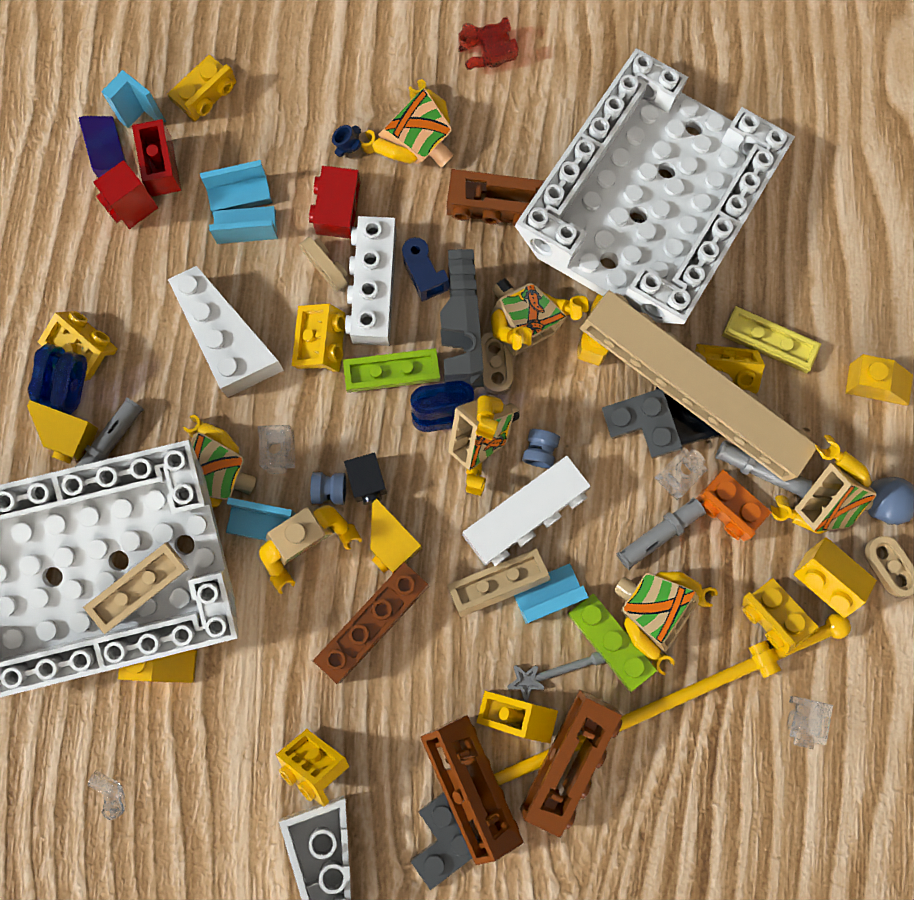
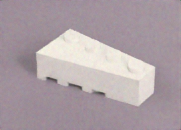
(227, 342)
(319, 850)

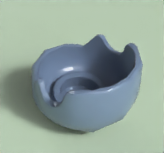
(893, 500)

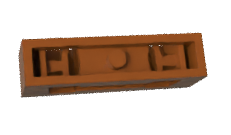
(466, 203)
(371, 623)
(472, 790)
(543, 802)

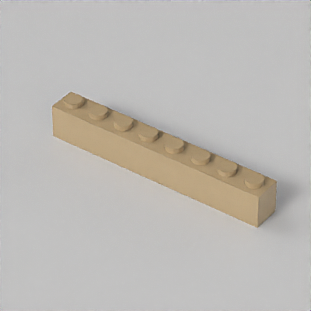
(699, 386)

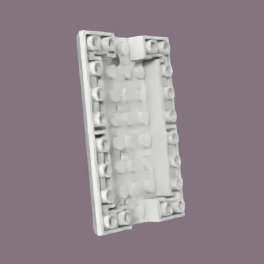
(614, 172)
(76, 525)

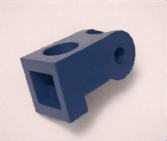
(421, 271)

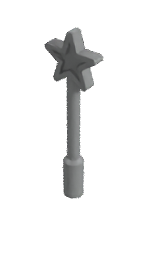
(530, 680)

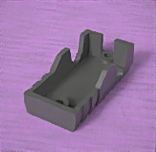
(461, 321)

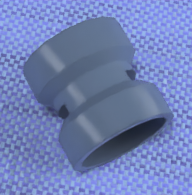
(541, 448)
(328, 488)

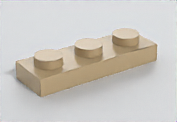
(498, 582)
(135, 588)

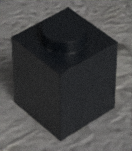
(365, 478)

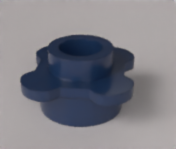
(346, 139)

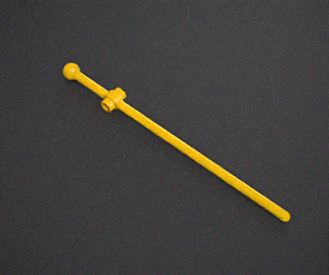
(763, 659)

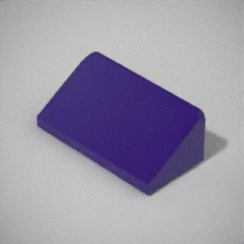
(101, 142)

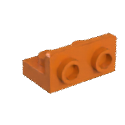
(733, 506)

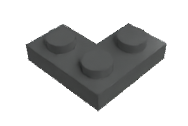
(647, 413)
(448, 851)

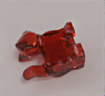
(492, 42)

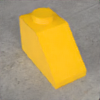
(879, 380)
(62, 432)
(390, 540)
(171, 668)
(517, 717)

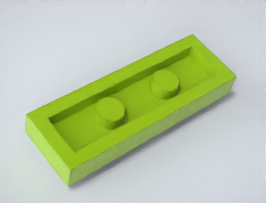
(391, 370)
(612, 642)

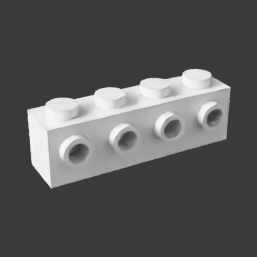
(373, 281)
(525, 511)

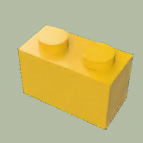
(835, 577)

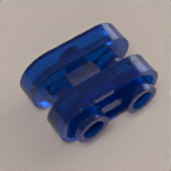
(57, 378)
(435, 404)

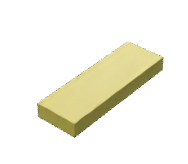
(771, 339)

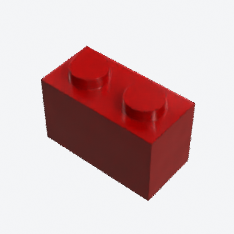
(156, 158)
(124, 195)
(336, 201)

